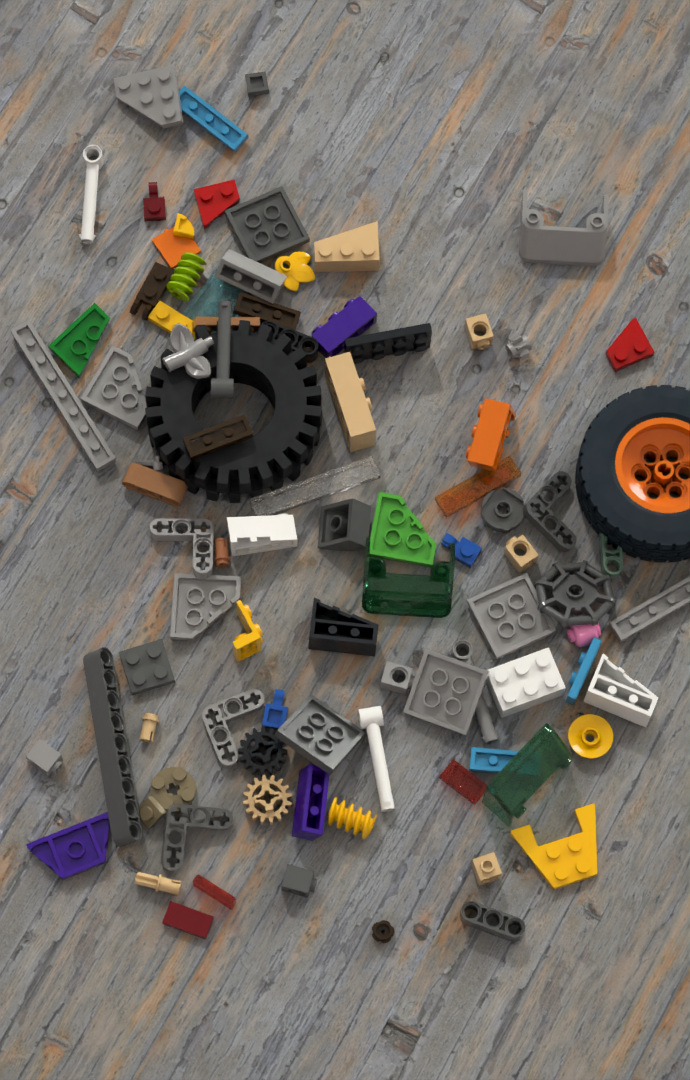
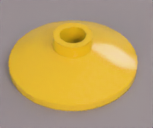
(594, 726)

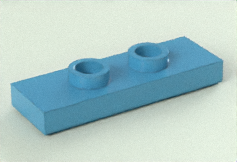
(585, 661)

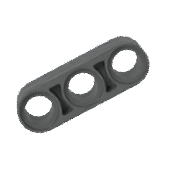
(503, 918)

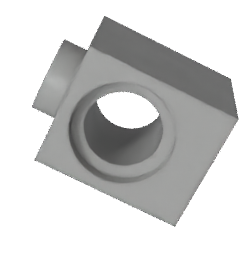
(392, 669)
(45, 758)

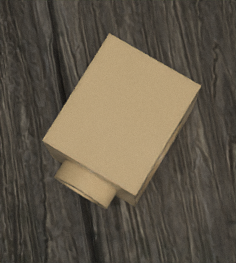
(479, 323)
(523, 562)
(486, 869)

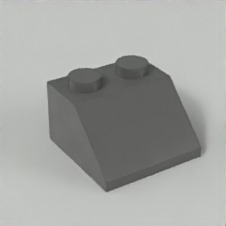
(344, 525)

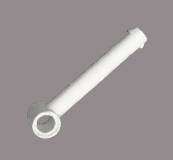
(90, 192)
(371, 719)

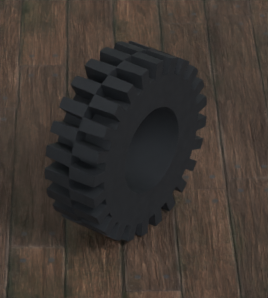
(254, 462)

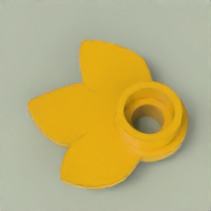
(297, 271)

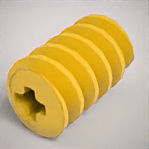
(351, 818)

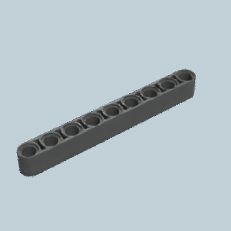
(112, 747)

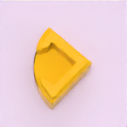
(183, 227)

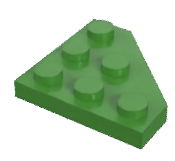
(399, 534)

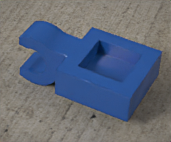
(465, 550)
(275, 714)

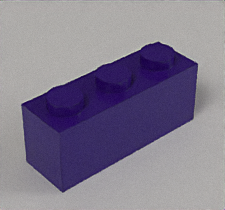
(348, 323)
(310, 803)

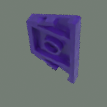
(75, 847)

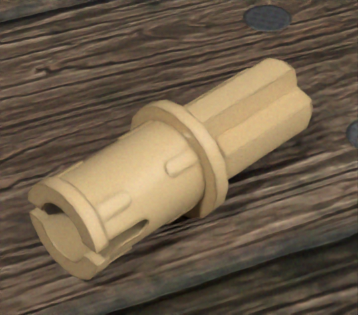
(159, 883)

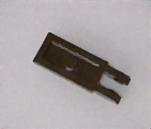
(152, 289)

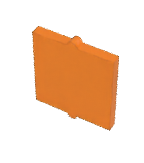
(172, 247)

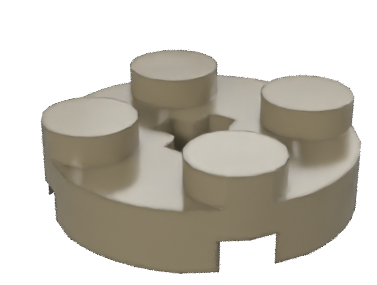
(175, 777)

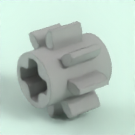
(518, 347)

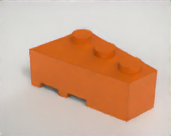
(490, 434)

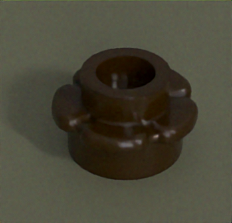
(383, 925)

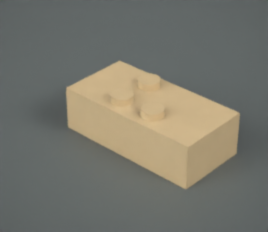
(350, 401)

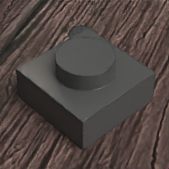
(256, 84)

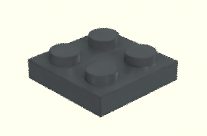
(147, 667)

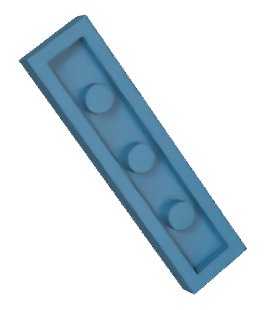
(211, 120)

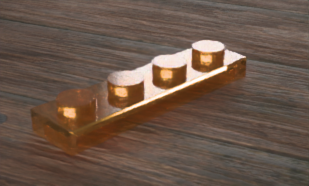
(477, 487)

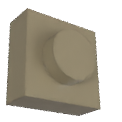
(151, 812)

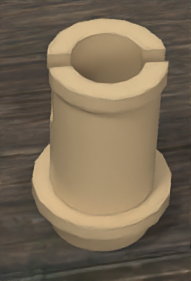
(148, 727)

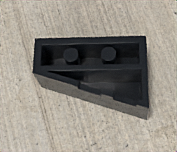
(341, 632)

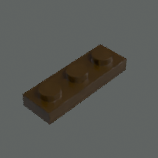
(256, 307)
(218, 437)

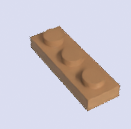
(211, 323)

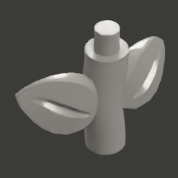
(188, 353)

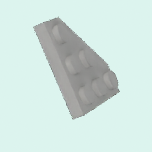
(152, 95)
(117, 389)
(200, 603)

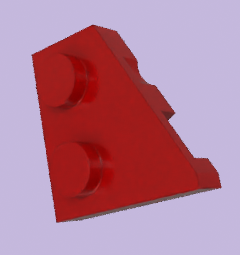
(215, 199)
(629, 347)

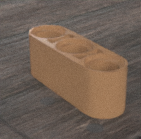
(155, 484)

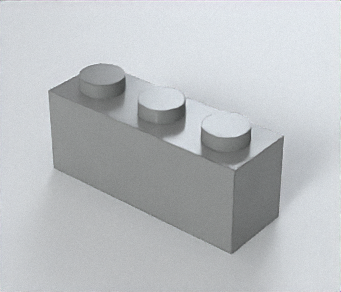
(250, 276)

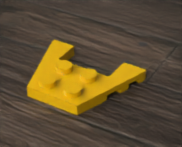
(565, 859)

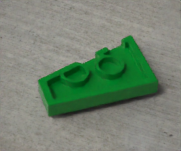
(80, 339)

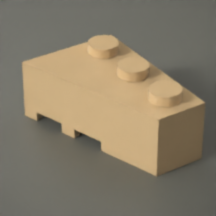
(349, 251)

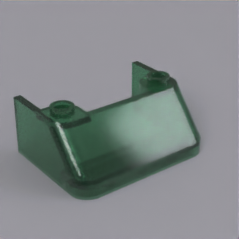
(407, 593)
(526, 774)

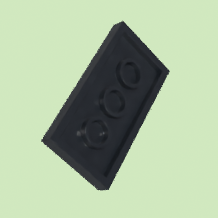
(390, 342)

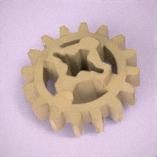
(258, 801)

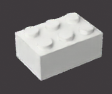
(525, 682)

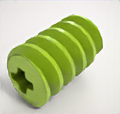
(184, 274)

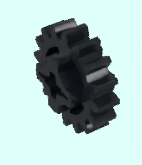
(254, 754)

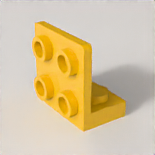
(250, 642)

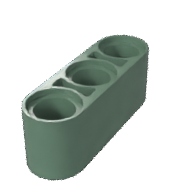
(610, 558)

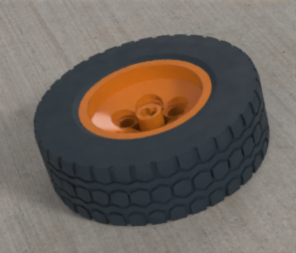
(613, 451)

